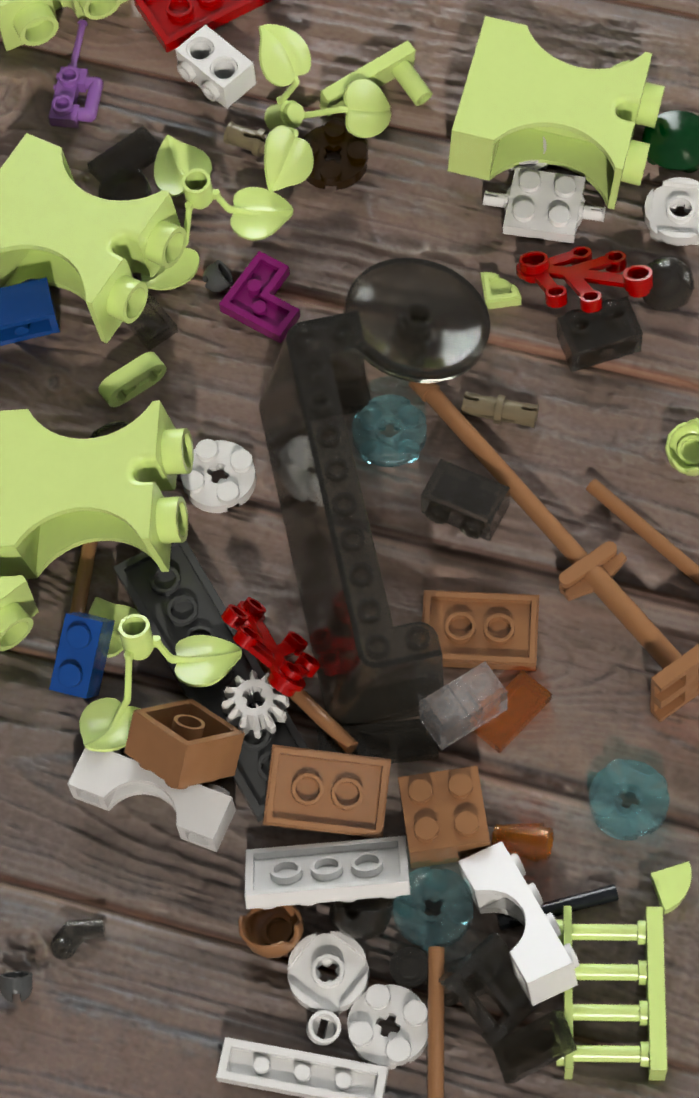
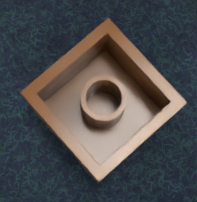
(184, 743)
(443, 816)

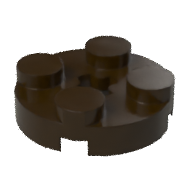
(352, 153)

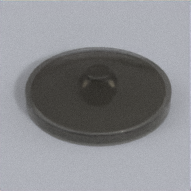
(419, 320)

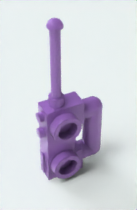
(71, 81)

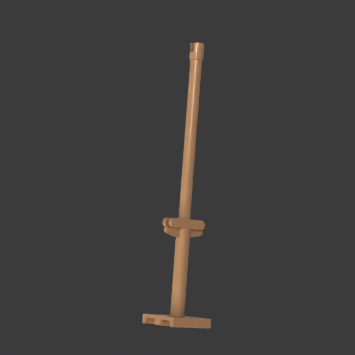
(589, 572)

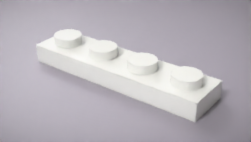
(298, 1072)

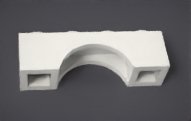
(110, 777)
(539, 958)

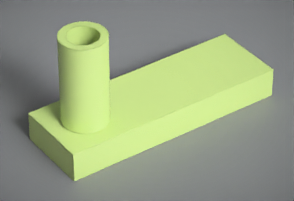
(393, 64)

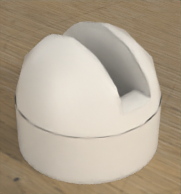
(331, 1031)

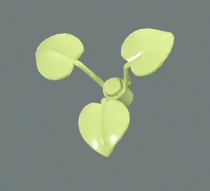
(290, 158)
(188, 170)
(198, 661)

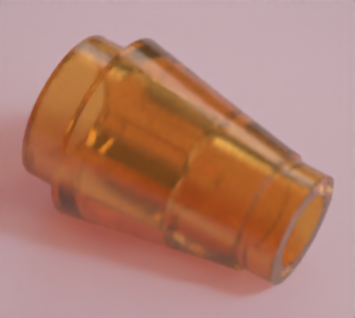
(525, 839)

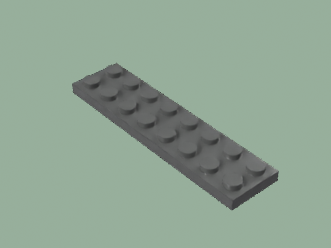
(187, 605)

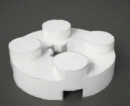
(661, 203)
(228, 492)
(324, 950)
(379, 1004)

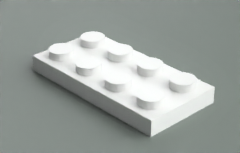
(326, 872)

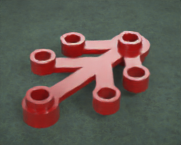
(539, 269)
(256, 639)

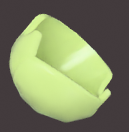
(683, 447)

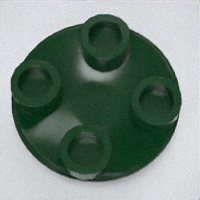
(674, 141)

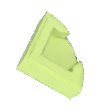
(499, 292)
(672, 885)

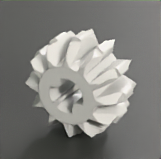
(254, 718)

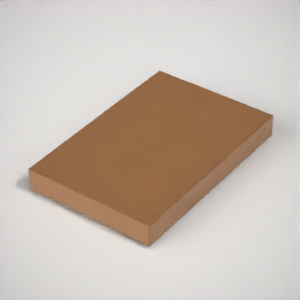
(484, 628)
(326, 792)

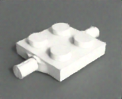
(544, 205)

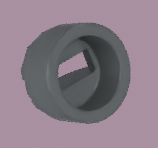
(217, 277)
(16, 983)

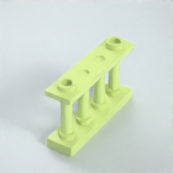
(648, 1012)

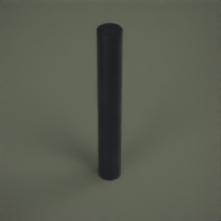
(577, 901)

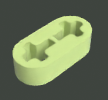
(132, 379)

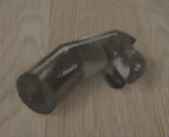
(73, 934)

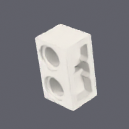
(210, 59)

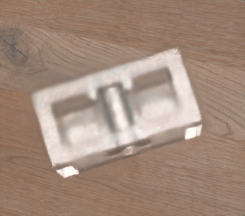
(463, 705)

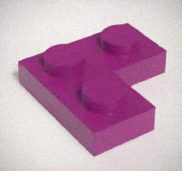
(253, 298)

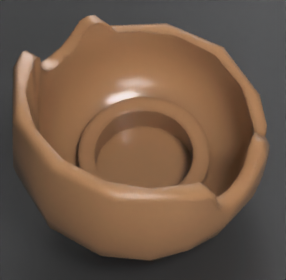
(272, 931)

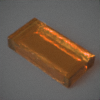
(524, 702)

